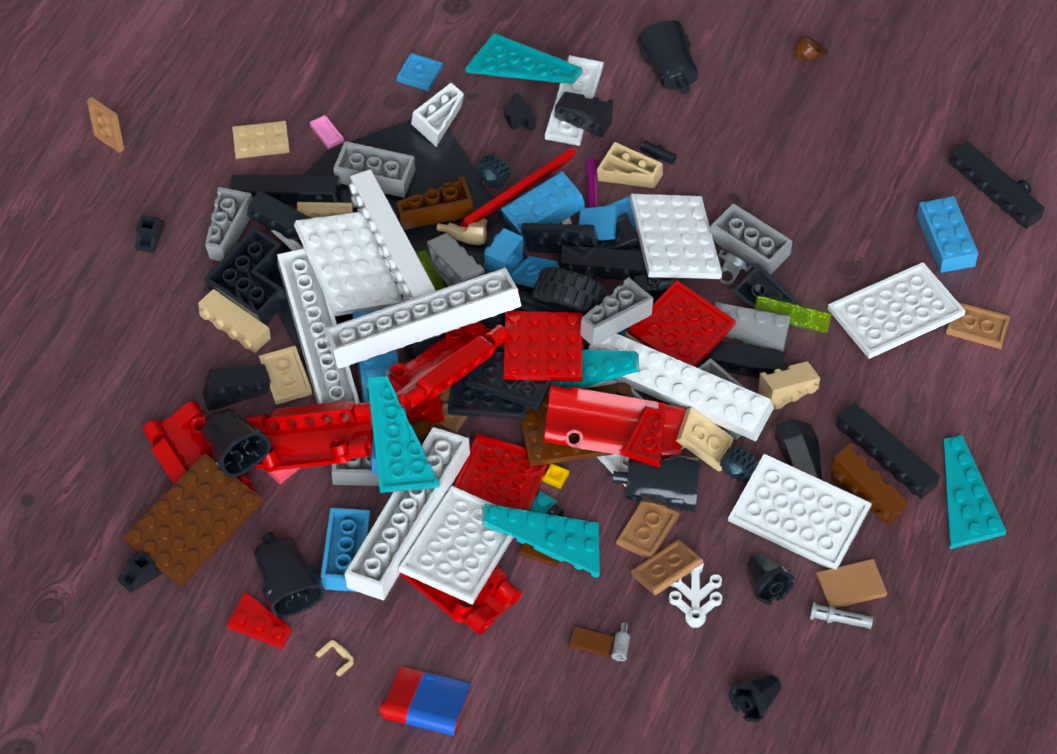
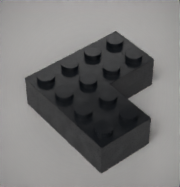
(244, 273)

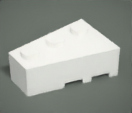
(437, 113)

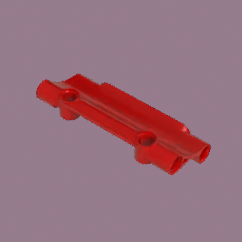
(445, 362)
(604, 420)
(315, 434)
(180, 443)
(492, 601)

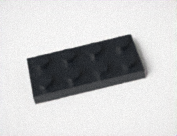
(550, 236)

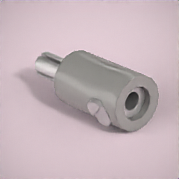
(621, 644)

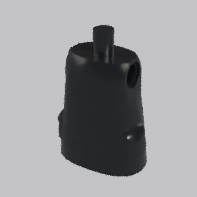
(668, 53)
(235, 442)
(669, 486)
(288, 580)

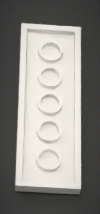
(585, 85)

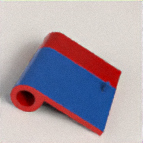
(425, 701)

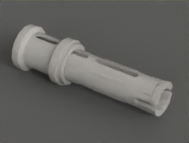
(831, 614)

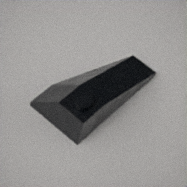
(762, 284)
(799, 446)

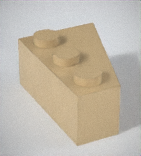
(629, 168)
(788, 384)

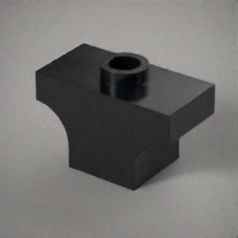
(519, 114)
(148, 233)
(653, 285)
(138, 572)

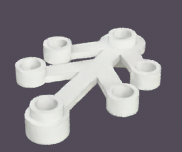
(695, 595)

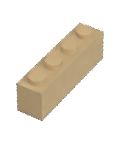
(234, 321)

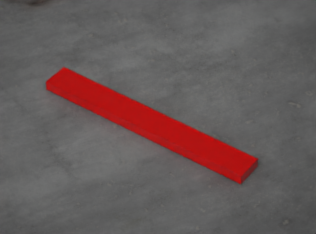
(519, 188)

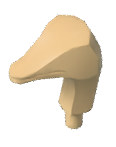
(473, 234)

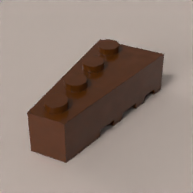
(436, 206)
(859, 480)

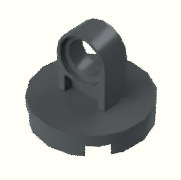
(733, 265)

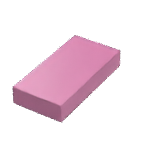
(326, 131)

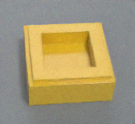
(555, 476)

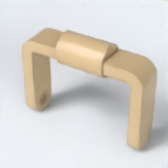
(342, 651)

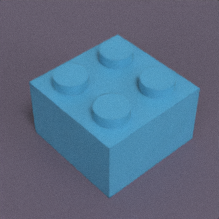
(504, 252)

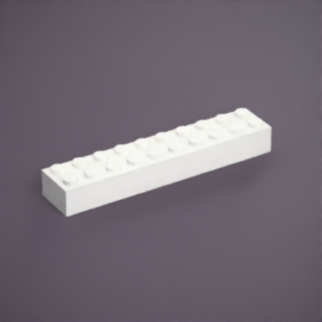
(391, 239)
(311, 317)
(422, 318)
(692, 387)
(405, 518)

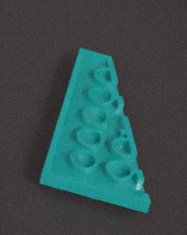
(514, 60)
(603, 366)
(397, 448)
(969, 504)
(552, 535)

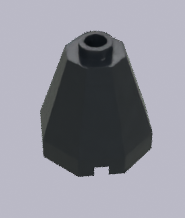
(769, 579)
(754, 696)

